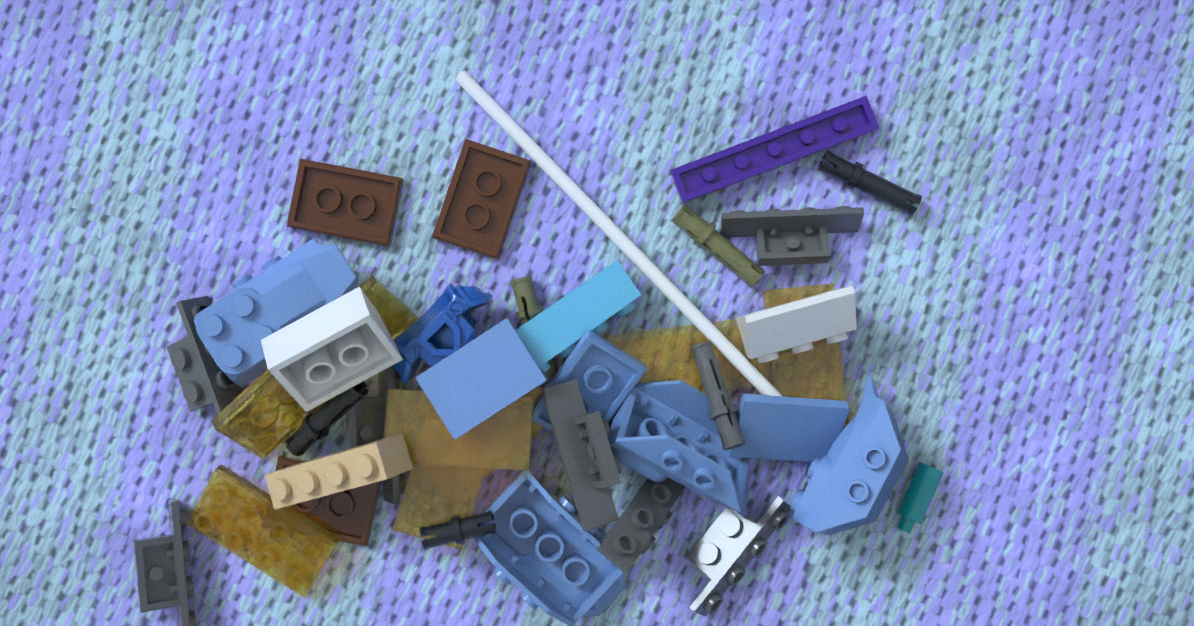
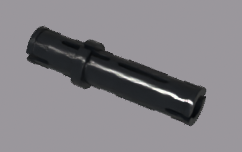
(856, 176)
(317, 424)

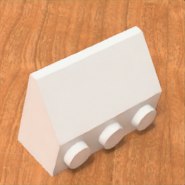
(798, 324)
(330, 350)

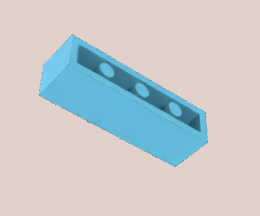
(584, 308)

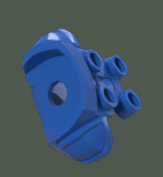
(440, 329)

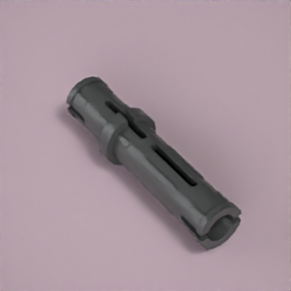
(721, 407)

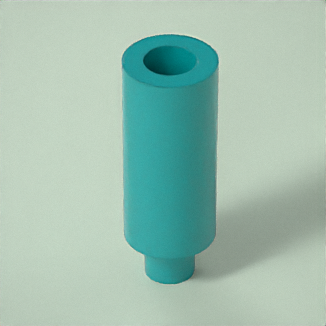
(918, 496)

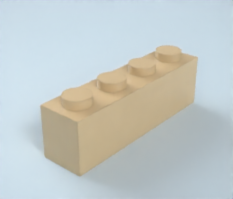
(339, 471)

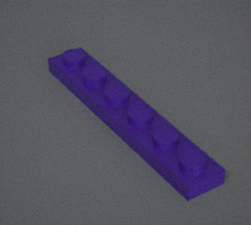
(774, 149)

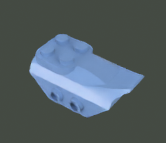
(270, 302)
(668, 433)
(857, 472)
(548, 553)

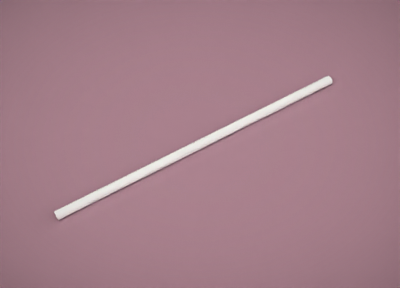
(696, 317)

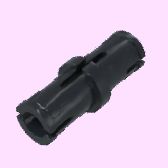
(458, 530)

